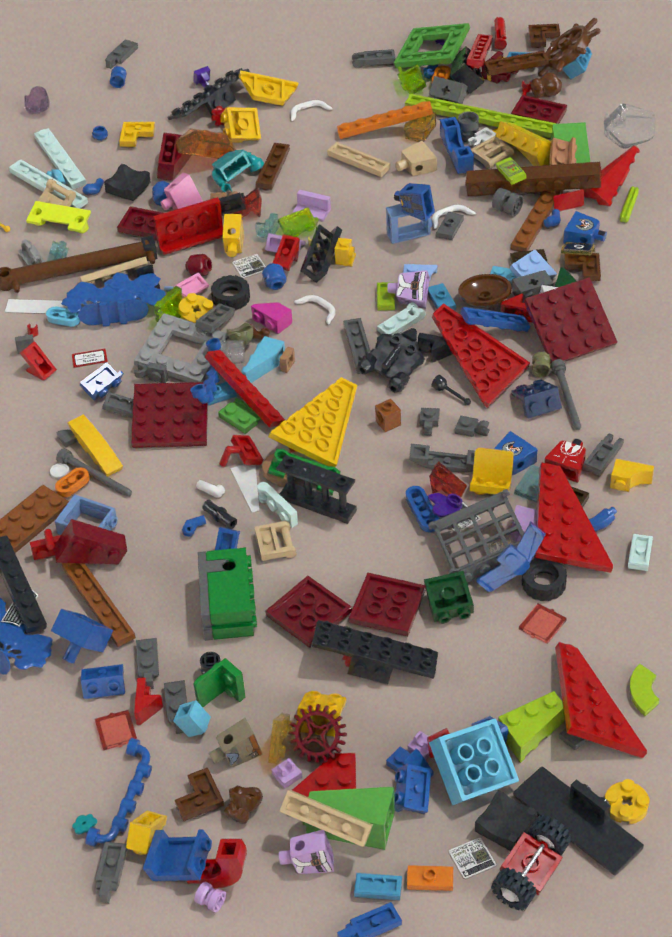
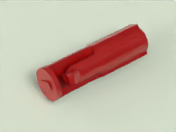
(500, 32)

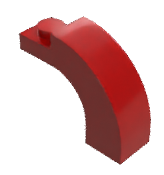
(227, 866)

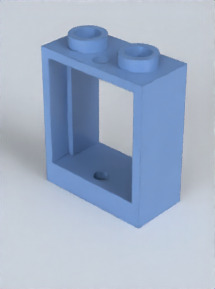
(406, 232)
(89, 507)

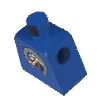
(583, 229)
(524, 452)

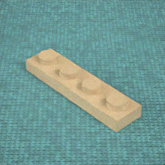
(358, 159)
(106, 274)
(326, 818)

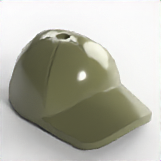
(244, 332)

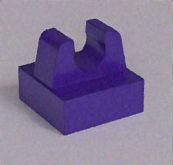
(202, 76)

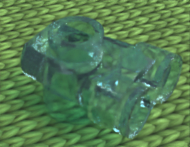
(59, 249)

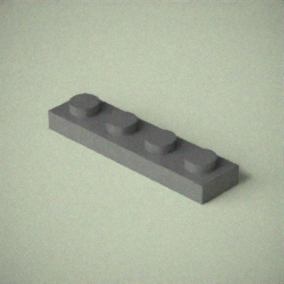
(356, 339)

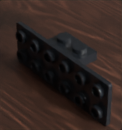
(213, 96)
(374, 655)
(584, 817)

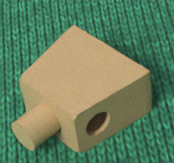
(417, 160)

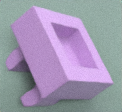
(419, 742)
(286, 773)

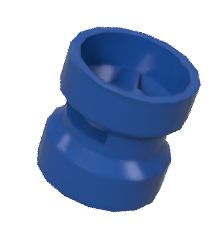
(118, 77)

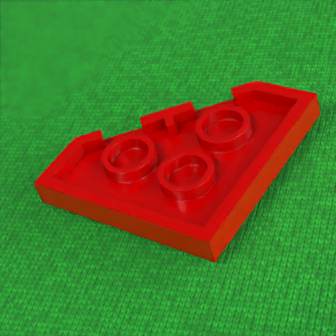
(331, 775)

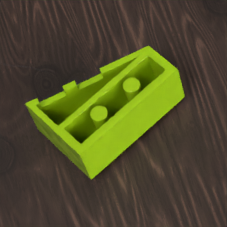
(532, 723)

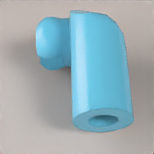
(56, 174)

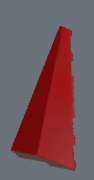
(612, 177)

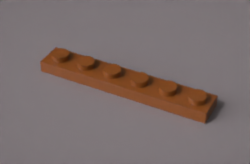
(534, 221)
(99, 602)

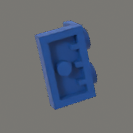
(102, 681)
(412, 788)

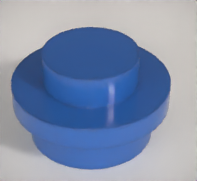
(99, 133)

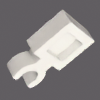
(481, 136)

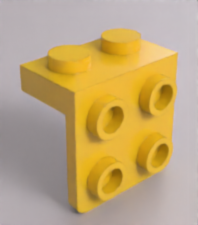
(491, 471)
(334, 701)

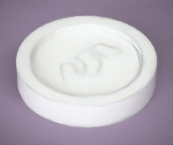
(59, 470)

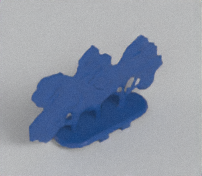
(116, 299)
(33, 647)

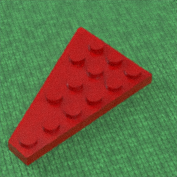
(483, 358)
(567, 528)
(589, 707)

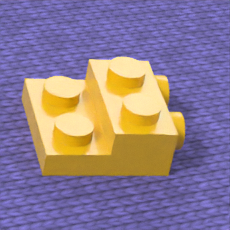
(241, 124)

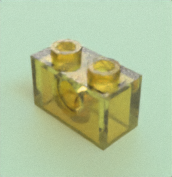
(420, 128)

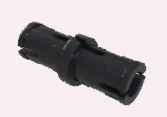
(212, 509)

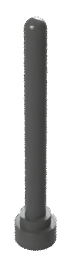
(558, 368)
(66, 457)

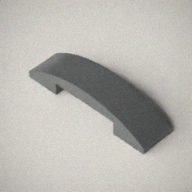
(454, 462)

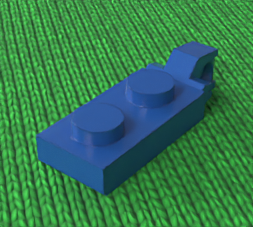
(372, 922)

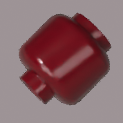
(198, 264)

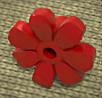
(217, 115)

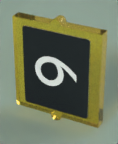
(578, 248)

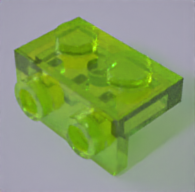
(412, 79)
(298, 222)
(169, 304)

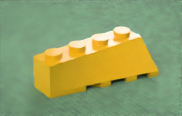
(531, 146)

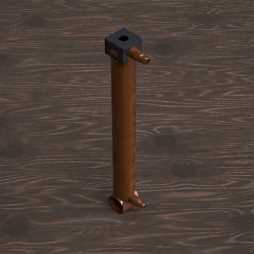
(14, 277)

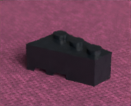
(464, 73)

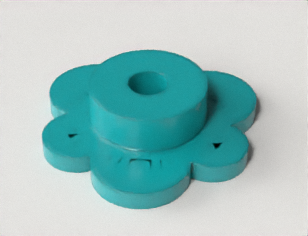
(84, 823)

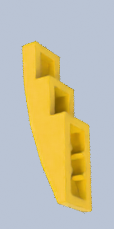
(95, 445)

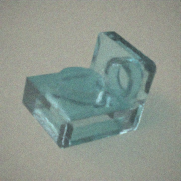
(270, 226)

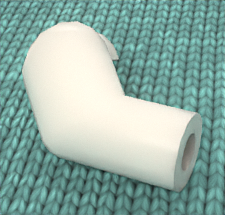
(213, 490)

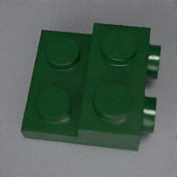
(449, 597)

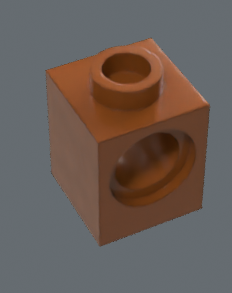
(388, 415)

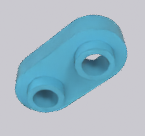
(62, 316)

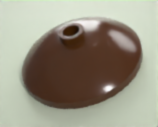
(485, 290)

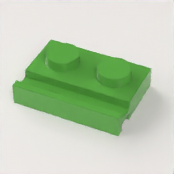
(239, 415)

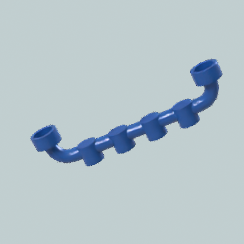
(205, 391)
(127, 804)

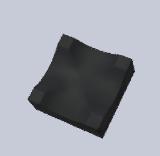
(127, 182)
(505, 820)

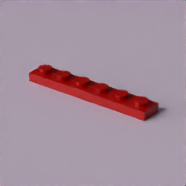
(479, 50)
(244, 388)

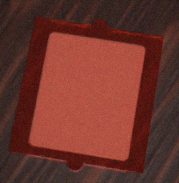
(542, 623)
(115, 729)

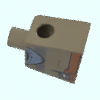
(236, 745)

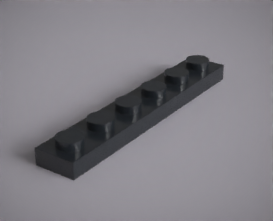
(19, 588)

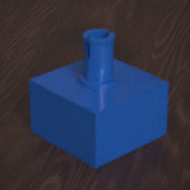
(80, 632)

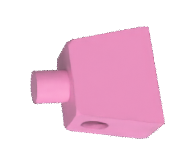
(181, 193)

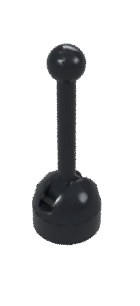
(440, 383)

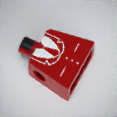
(570, 458)

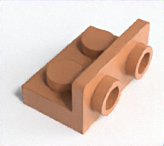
(562, 151)

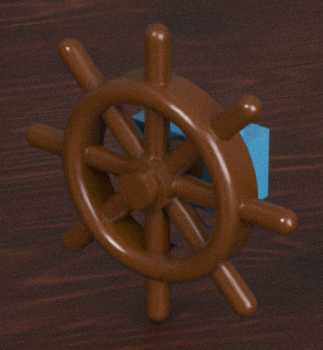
(570, 50)

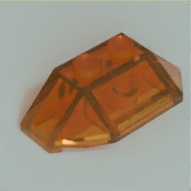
(204, 143)

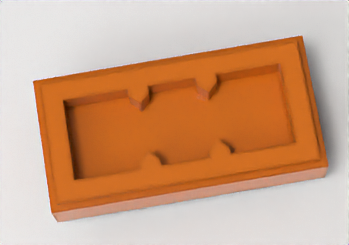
(430, 878)

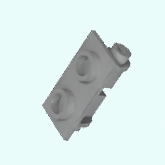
(30, 253)

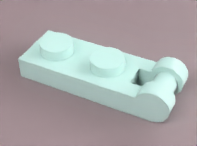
(402, 320)
(277, 504)

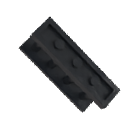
(312, 500)

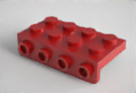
(189, 226)

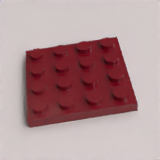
(570, 321)
(168, 416)

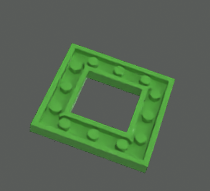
(454, 37)

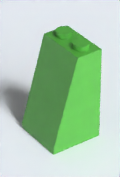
(577, 130)
(367, 804)

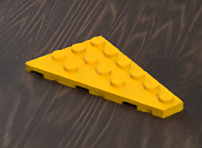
(320, 425)

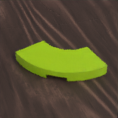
(641, 689)

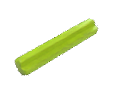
(629, 204)

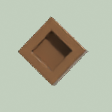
(287, 359)

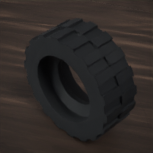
(231, 283)
(540, 591)

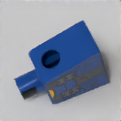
(416, 200)

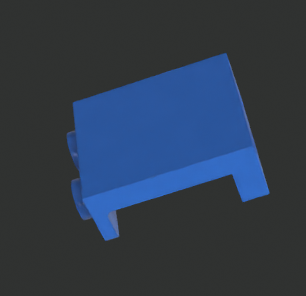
(177, 857)

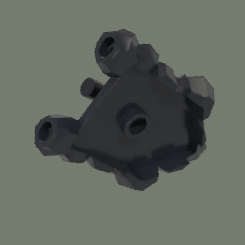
(394, 358)

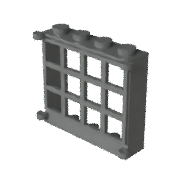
(485, 564)

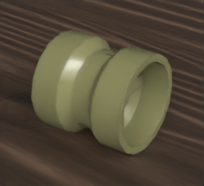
(541, 364)

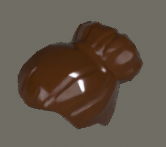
(546, 85)
(243, 802)

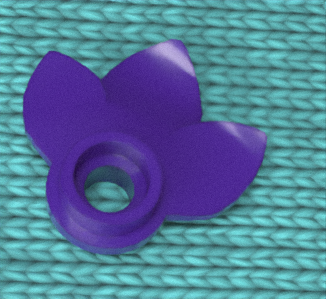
(444, 504)

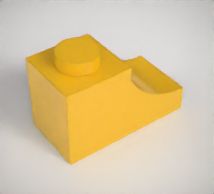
(629, 474)
(142, 831)

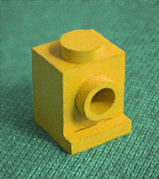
(344, 252)

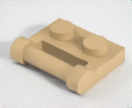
(488, 149)
(48, 197)
(269, 544)

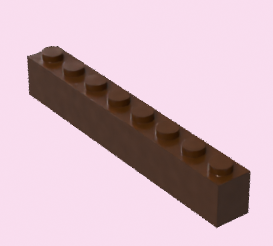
(537, 179)

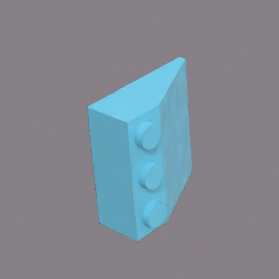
(473, 761)

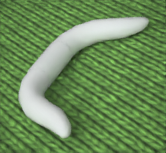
(306, 105)
(444, 211)
(312, 298)

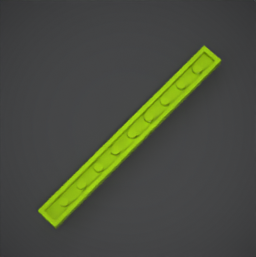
(486, 116)

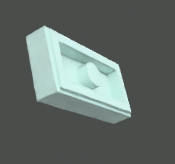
(640, 552)

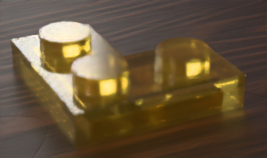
(280, 730)

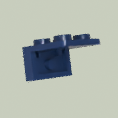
(538, 398)

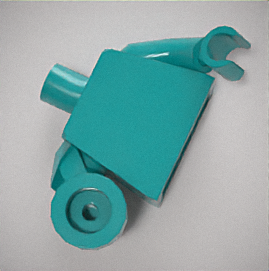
(232, 164)

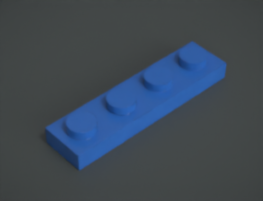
(494, 319)

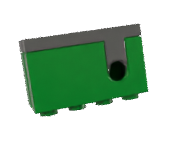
(226, 594)

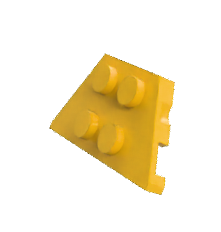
(268, 88)

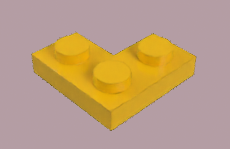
(133, 130)

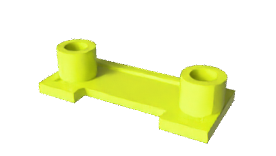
(71, 216)

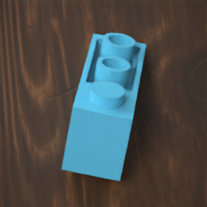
(264, 358)

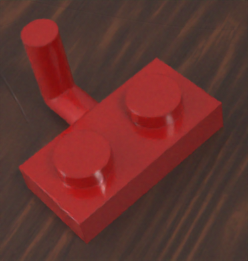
(244, 448)
(44, 547)

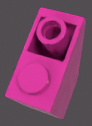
(272, 315)

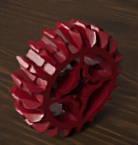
(301, 744)

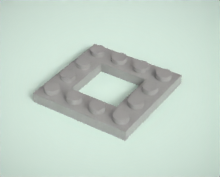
(160, 336)

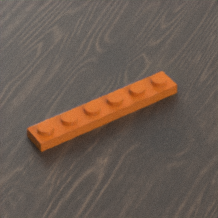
(384, 120)

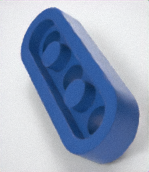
(418, 501)

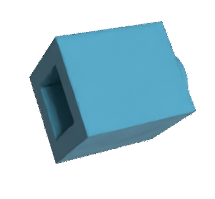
(192, 718)

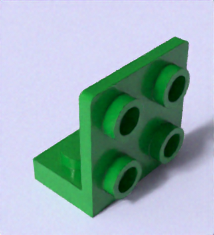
(219, 678)

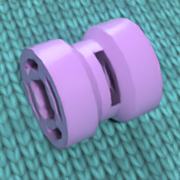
(210, 897)

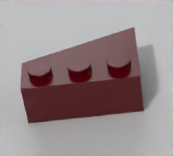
(170, 160)
(89, 545)

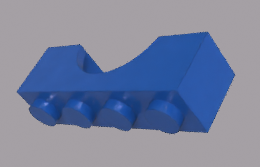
(451, 136)

